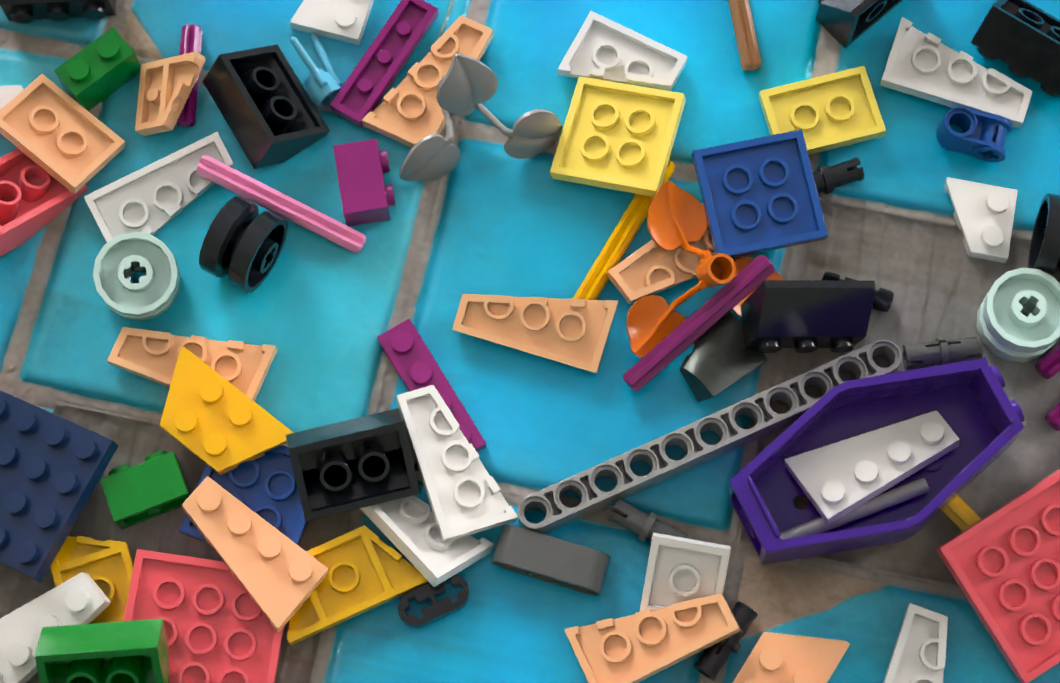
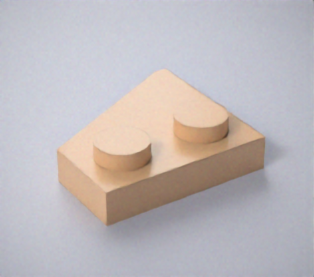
(164, 91)

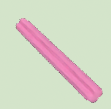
(281, 204)

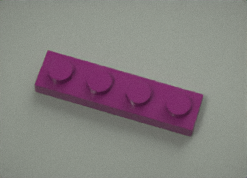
(384, 60)
(419, 369)

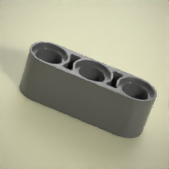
(551, 560)

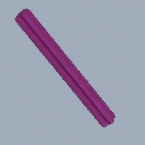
(698, 323)

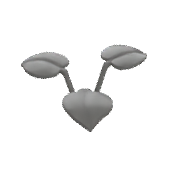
(458, 93)

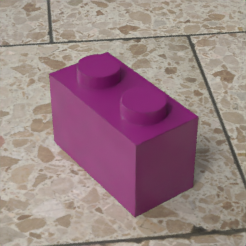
(362, 182)

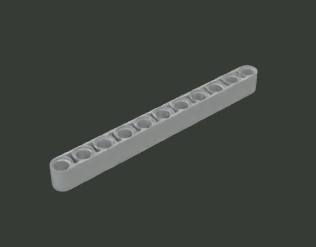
(689, 439)

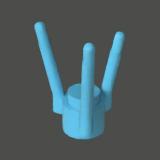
(321, 85)

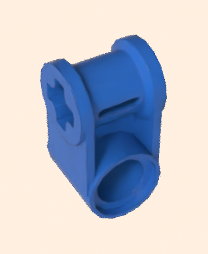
(978, 134)

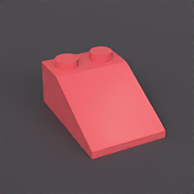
(28, 199)

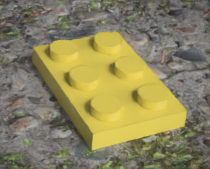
(828, 109)

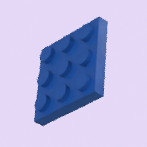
(759, 194)
(266, 488)

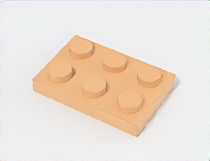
(58, 133)

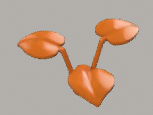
(673, 221)

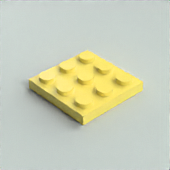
(618, 136)

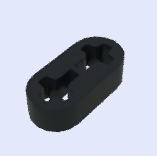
(438, 609)

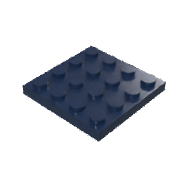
(44, 482)

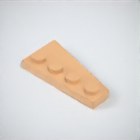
(550, 328)
(156, 352)
(260, 556)

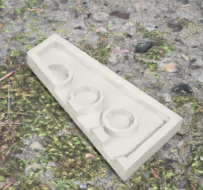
(943, 76)

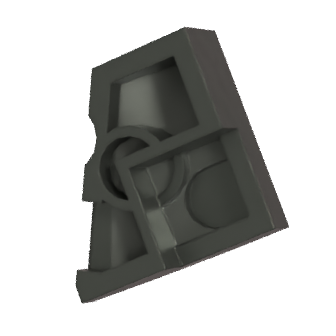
(719, 359)

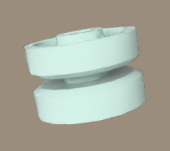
(133, 254)
(1020, 315)

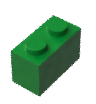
(99, 69)
(145, 489)

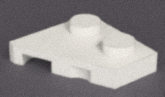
(983, 216)

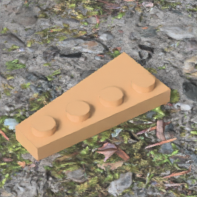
(412, 107)
(655, 270)
(650, 640)

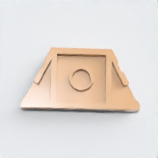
(791, 659)

